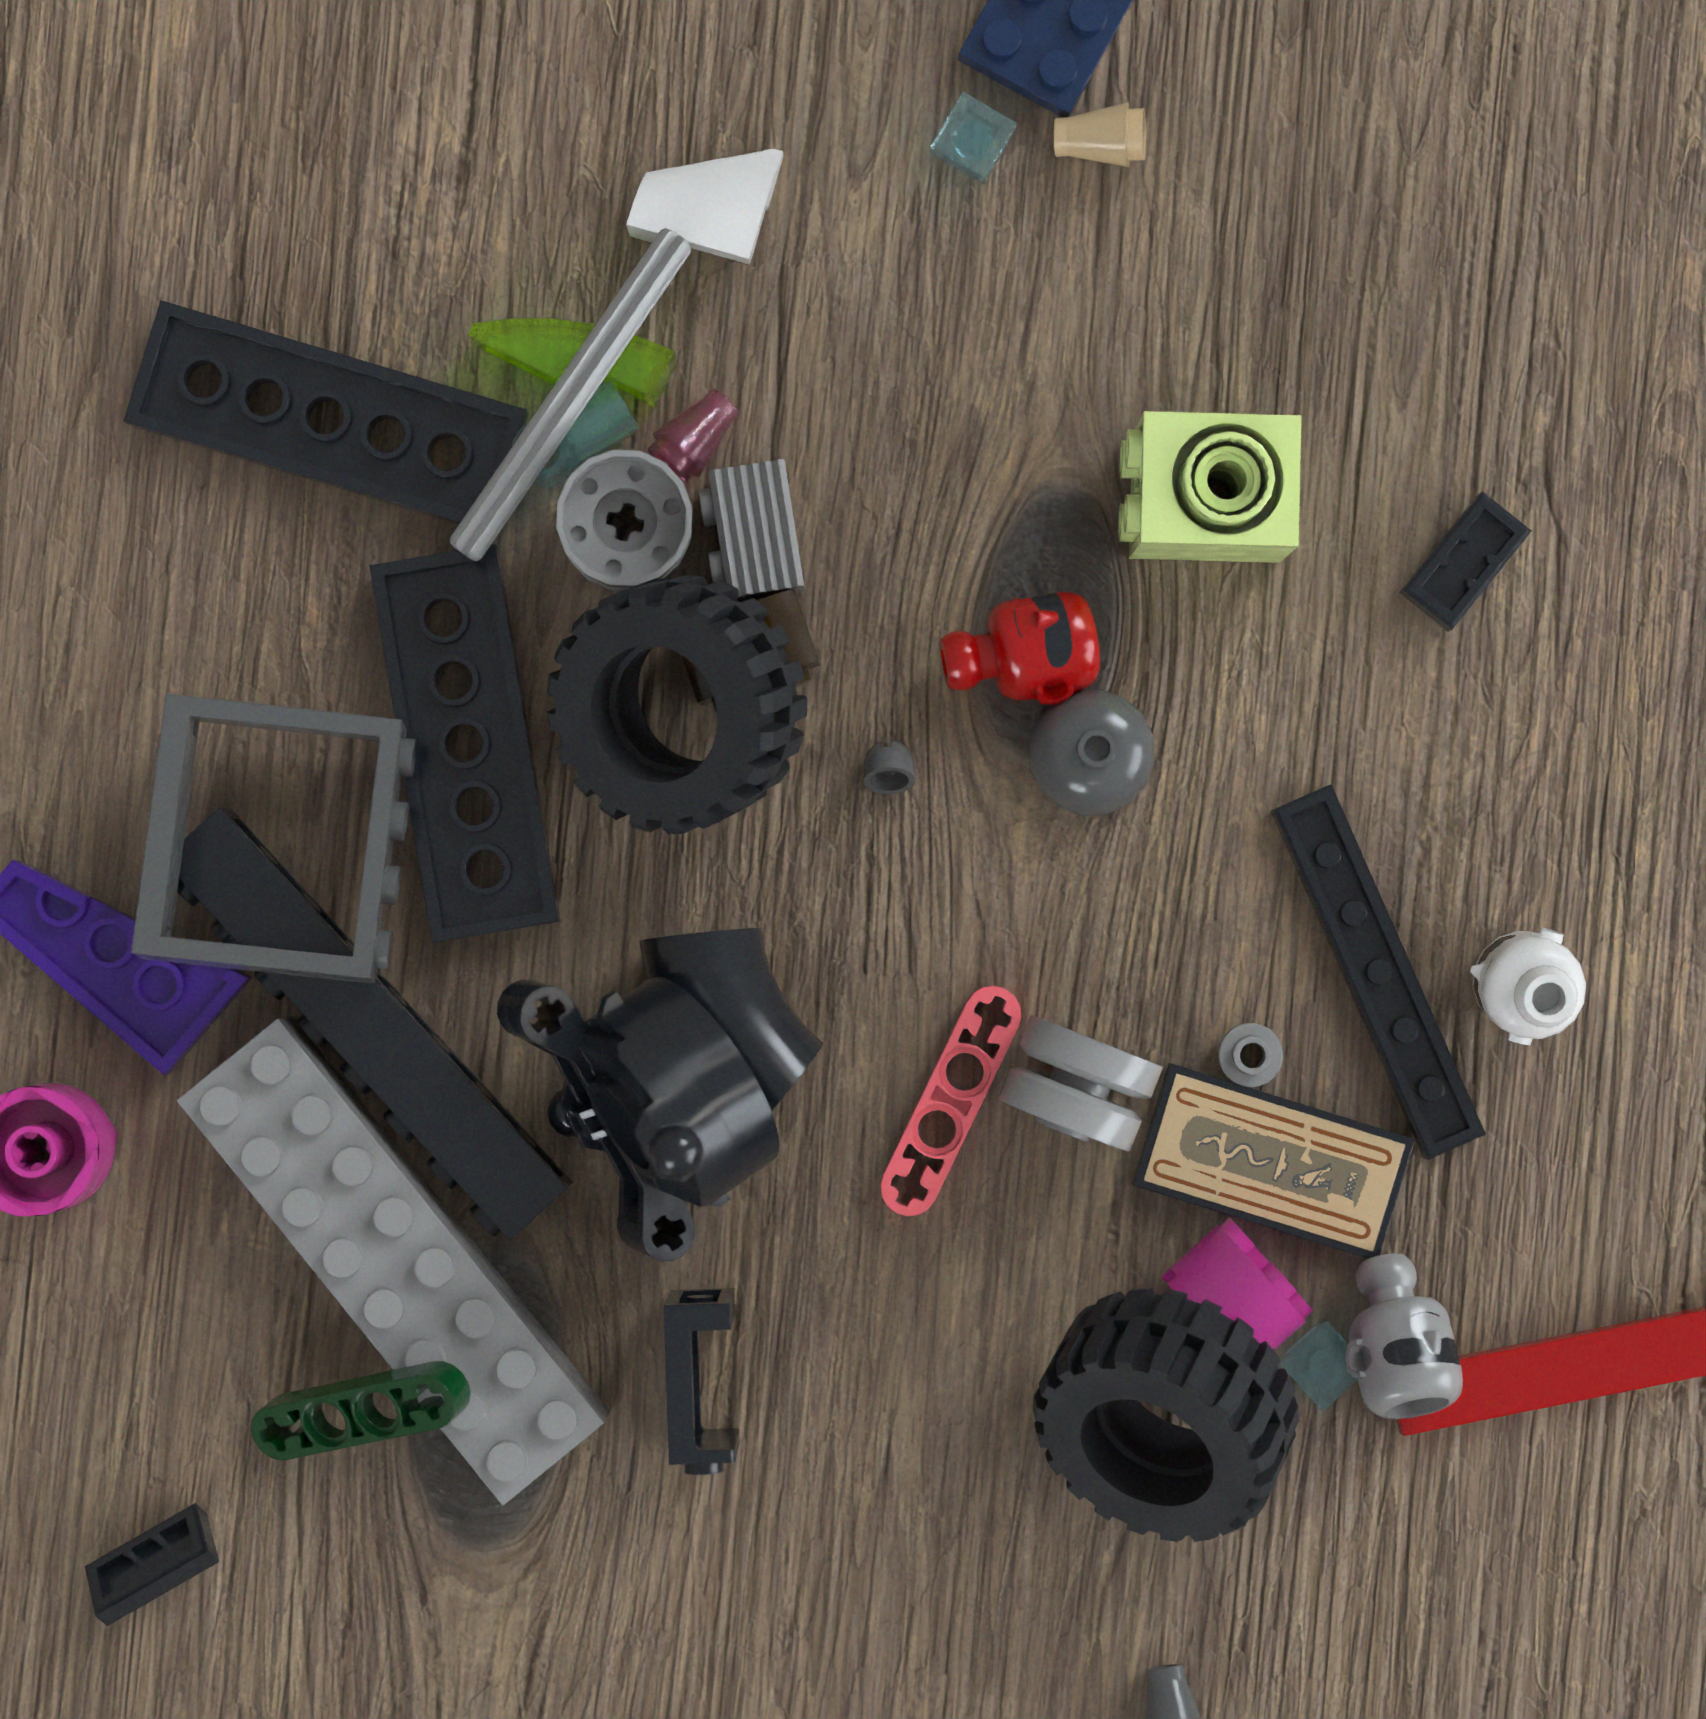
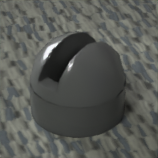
(889, 768)

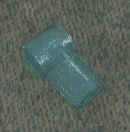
(598, 428)

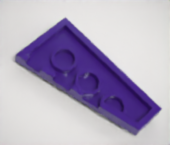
(87, 951)

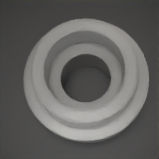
(1230, 1050)

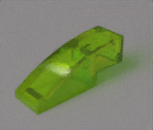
(549, 344)

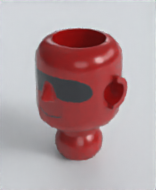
(1030, 647)

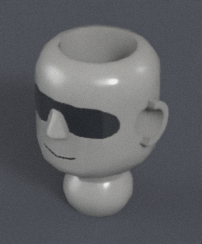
(1401, 1344)

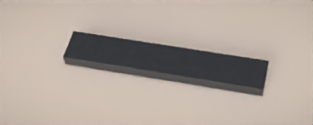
(1378, 972)

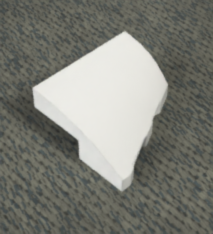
(709, 203)

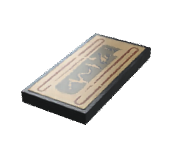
(1273, 1161)

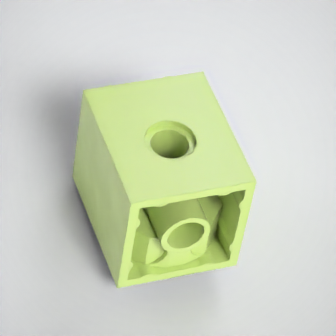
(1169, 499)

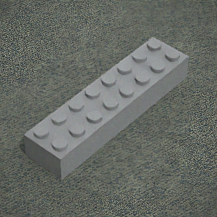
(393, 1253)

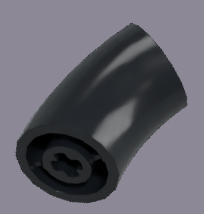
(737, 988)

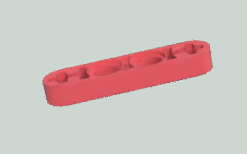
(958, 1103)

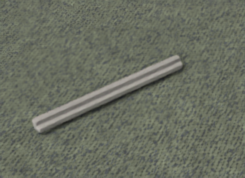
(570, 394)

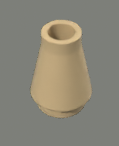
(1103, 135)

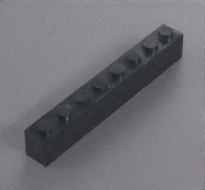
(372, 1028)

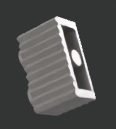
(754, 529)

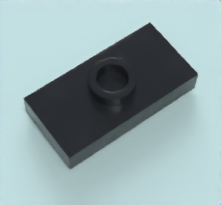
(1465, 561)
(151, 1564)

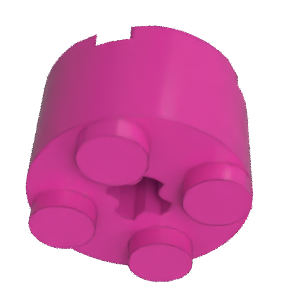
(78, 1143)
(1238, 1278)

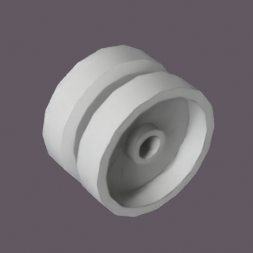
(1079, 1084)

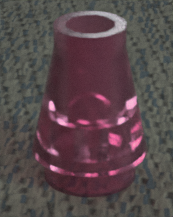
(694, 435)

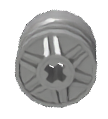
(602, 491)

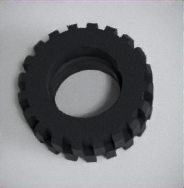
(603, 720)
(1190, 1365)

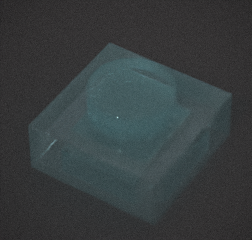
(973, 137)
(1319, 1364)

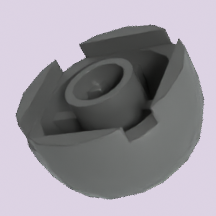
(1091, 753)

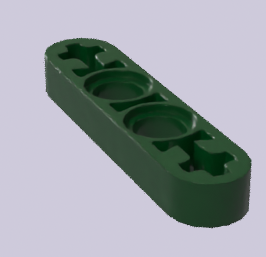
(362, 1419)

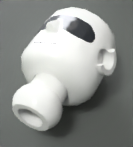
(1529, 984)

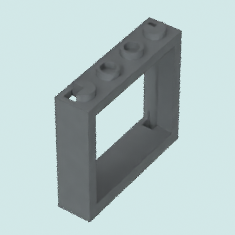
(168, 824)

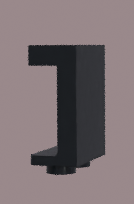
(689, 1443)

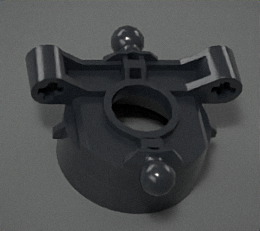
(657, 1094)

